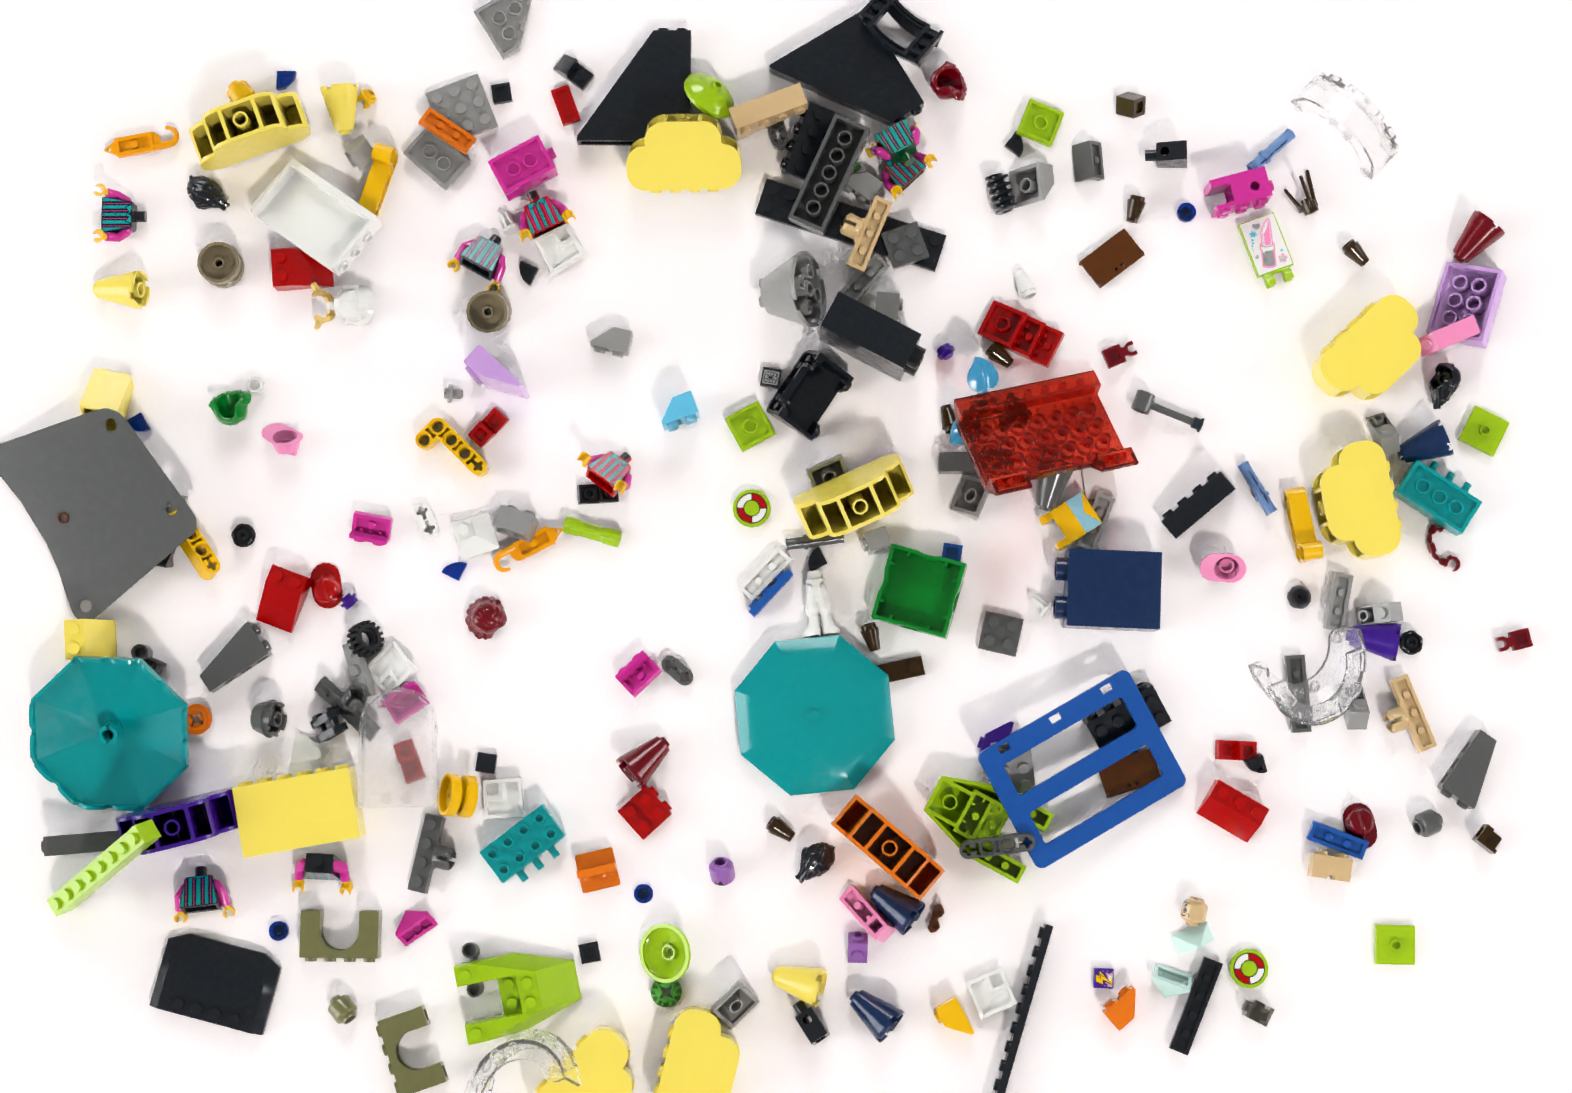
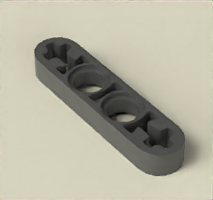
(997, 847)

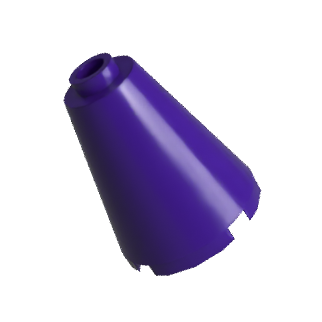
(1381, 639)

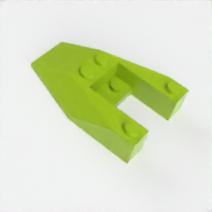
(974, 811)
(529, 991)

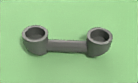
(472, 950)

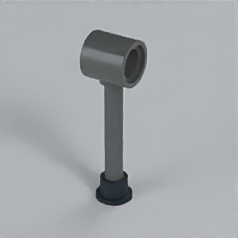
(1144, 403)

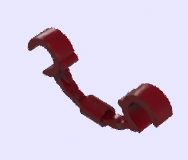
(1432, 549)

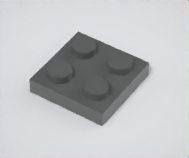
(905, 245)
(1000, 633)

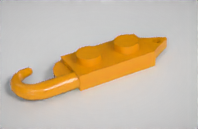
(141, 143)
(522, 549)

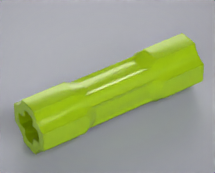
(579, 528)

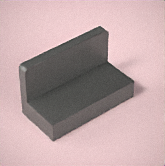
(1088, 161)

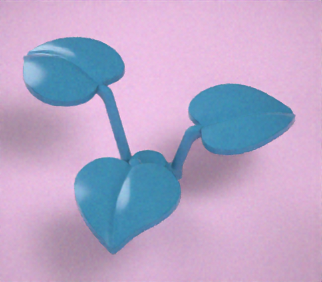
(979, 378)

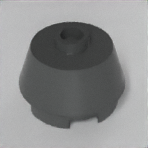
(268, 718)

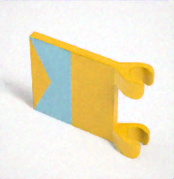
(1074, 519)

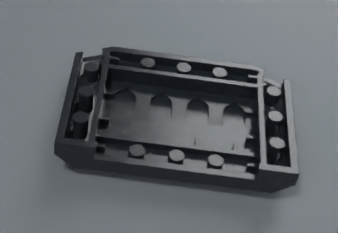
(216, 983)

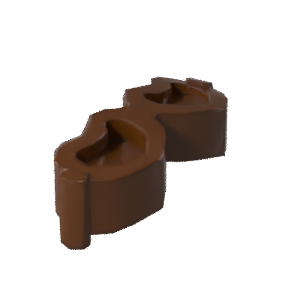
(933, 922)

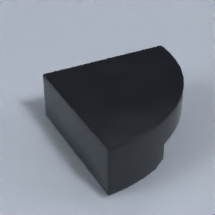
(1015, 144)
(528, 272)
(816, 559)
(1256, 763)

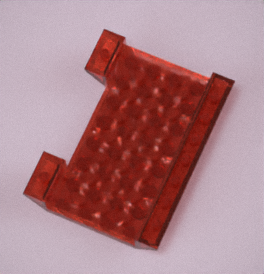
(1039, 432)

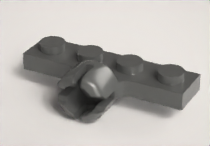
(349, 702)
(430, 854)

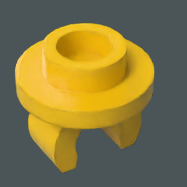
(369, 97)

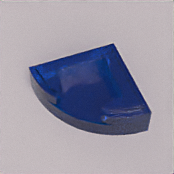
(285, 79)
(139, 423)
(455, 570)

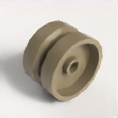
(212, 257)
(500, 311)

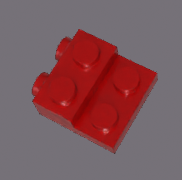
(645, 811)

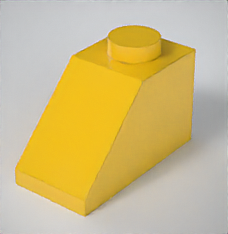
(953, 1016)

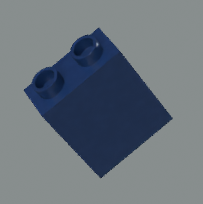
(1109, 590)

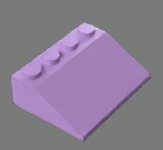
(1468, 292)
(490, 373)

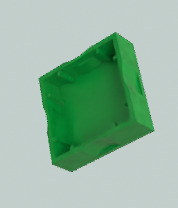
(919, 591)

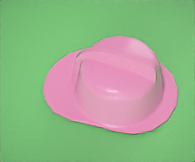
(284, 438)
(1223, 567)

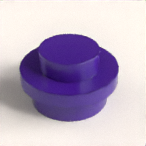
(945, 351)
(348, 601)

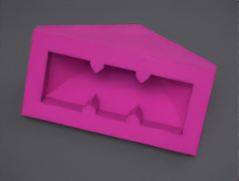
(414, 925)

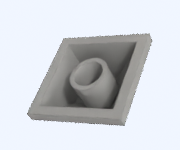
(1031, 183)

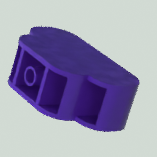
(185, 819)

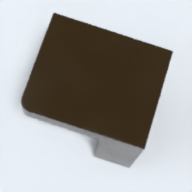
(1130, 105)
(1487, 838)

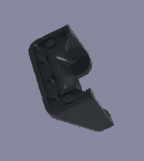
(808, 393)

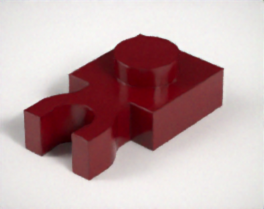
(1116, 355)
(1517, 640)

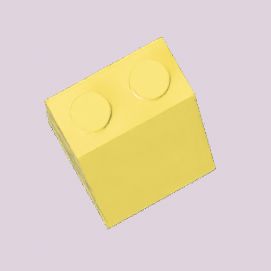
(108, 391)
(90, 638)

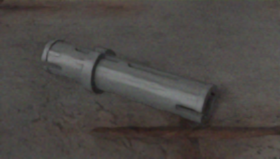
(792, 542)

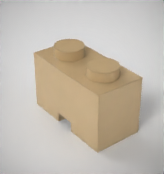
(1336, 866)

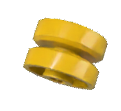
(458, 795)

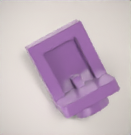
(857, 947)

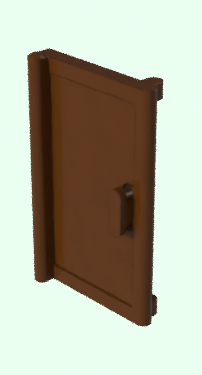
(1109, 258)
(1128, 772)

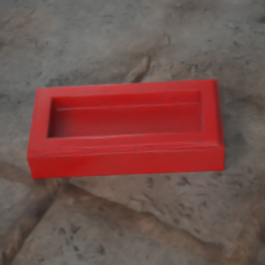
(565, 105)

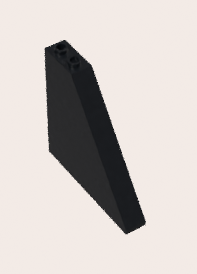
(852, 71)
(644, 90)

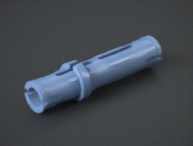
(1264, 156)
(1257, 488)

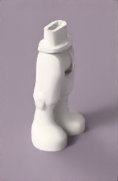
(818, 602)

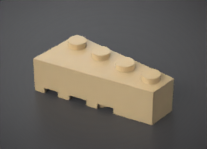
(767, 110)

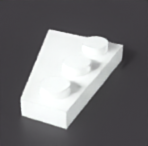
(306, 755)

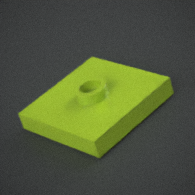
(1040, 123)
(750, 426)
(1483, 431)
(1394, 944)

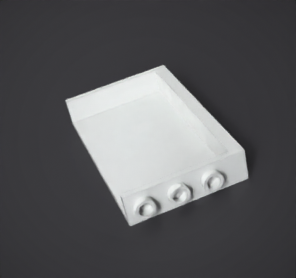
(315, 217)

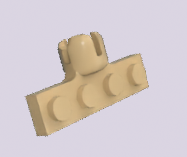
(865, 232)
(1409, 714)

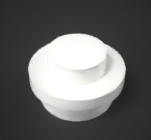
(255, 385)

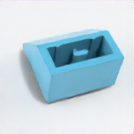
(680, 411)

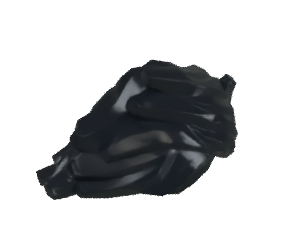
(206, 193)
(1444, 384)
(815, 861)

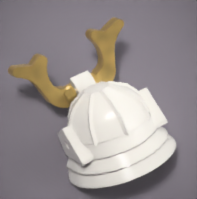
(352, 304)

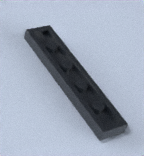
(1195, 1005)

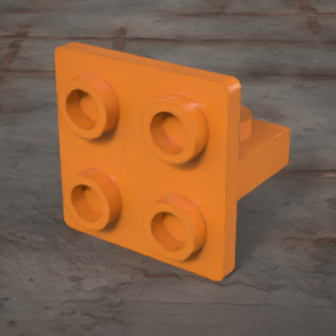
(597, 870)

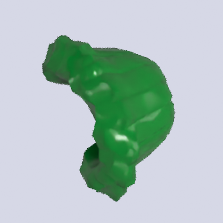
(231, 406)

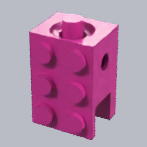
(524, 167)
(1241, 191)

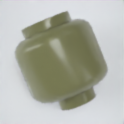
(342, 1009)

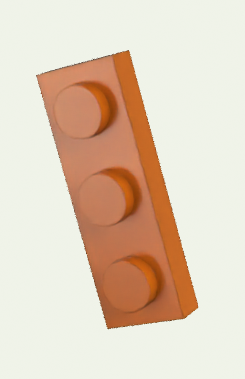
(447, 131)

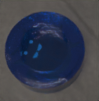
(1186, 212)
(643, 893)
(278, 930)

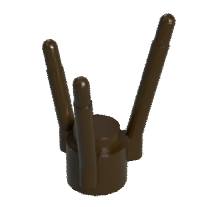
(1309, 204)

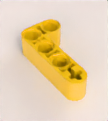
(379, 177)
(456, 449)
(1301, 525)
(206, 564)

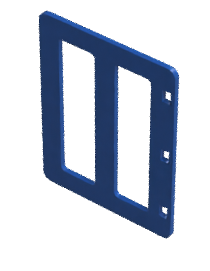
(1144, 733)

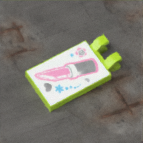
(1266, 249)

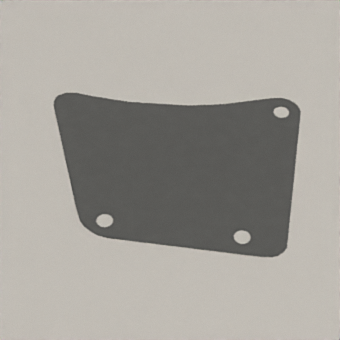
(112, 503)

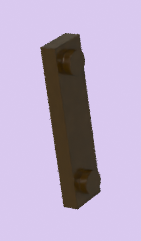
(903, 668)

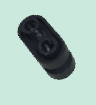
(330, 715)

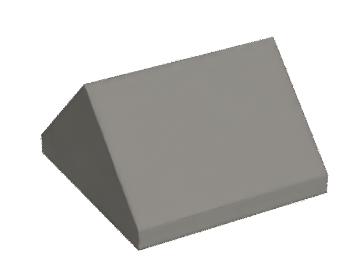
(826, 470)
(969, 497)
(734, 1004)

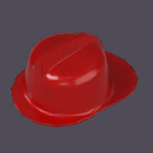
(326, 585)

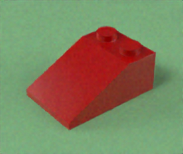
(297, 270)
(283, 598)

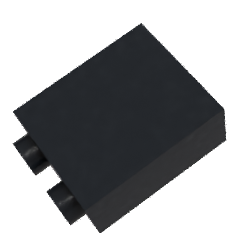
(872, 337)

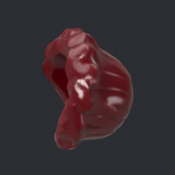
(948, 82)
(485, 617)

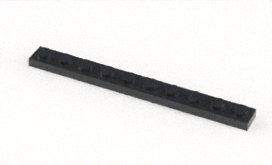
(1022, 1008)

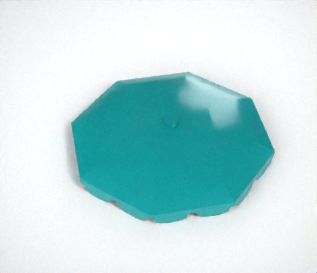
(814, 715)
(109, 733)

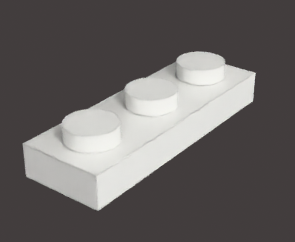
(765, 574)

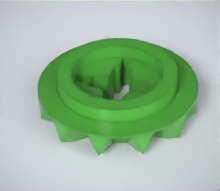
(667, 1001)

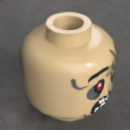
(1194, 911)

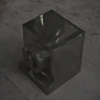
(1257, 1012)

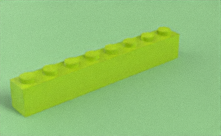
(104, 867)

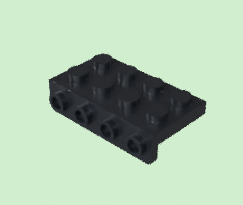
(806, 140)
(1115, 719)

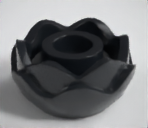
(242, 529)
(1293, 599)
(1415, 647)

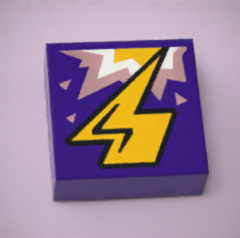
(1103, 978)

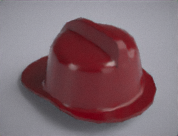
(1360, 822)

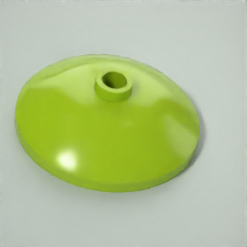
(709, 95)
(657, 956)

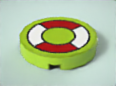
(751, 508)
(1248, 968)

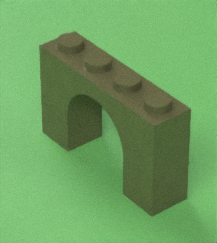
(314, 945)
(408, 1078)

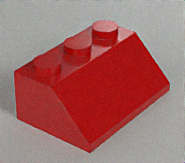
(1232, 810)

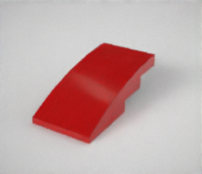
(1021, 333)

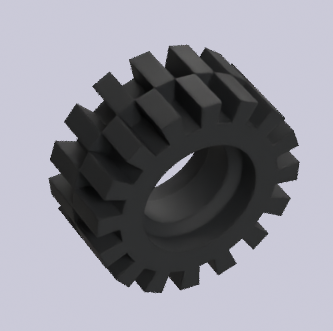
(357, 642)

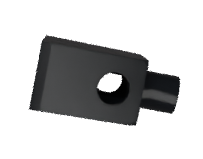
(1175, 157)
(816, 1029)

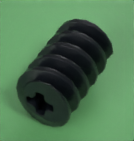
(1001, 193)

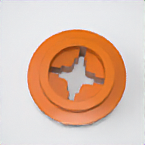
(199, 728)

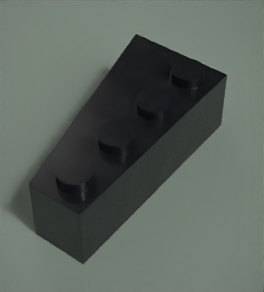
(1198, 504)

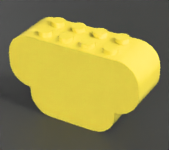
(249, 129)
(684, 155)
(1371, 351)
(854, 498)
(1358, 501)
(698, 1055)
(600, 1064)

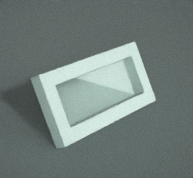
(1192, 938)
(1170, 981)

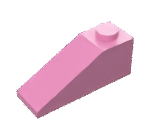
(1448, 336)
(867, 914)

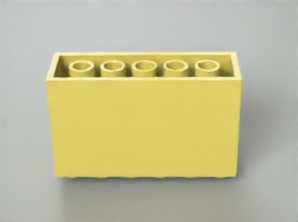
(298, 810)

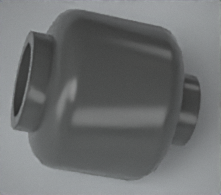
(1427, 823)

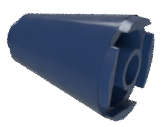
(1426, 444)
(897, 907)
(876, 1013)

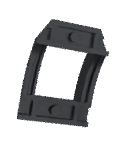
(925, 36)

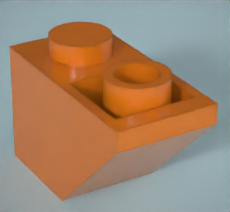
(1122, 1009)

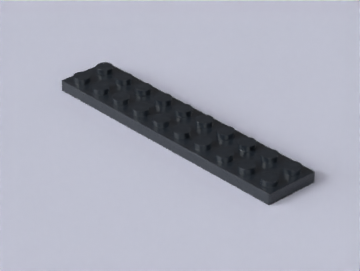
(779, 199)

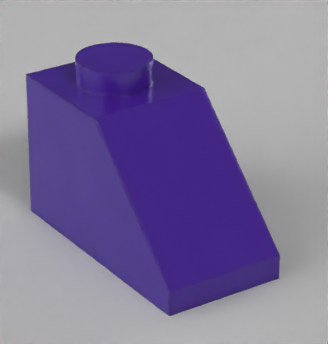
(995, 735)

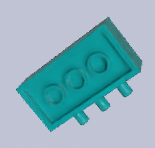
(1437, 497)
(524, 845)

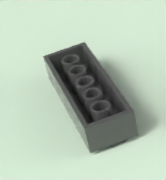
(829, 174)

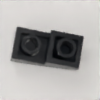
(594, 495)

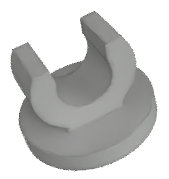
(450, 393)

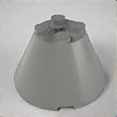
(795, 291)

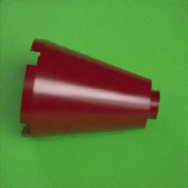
(1476, 237)
(643, 760)

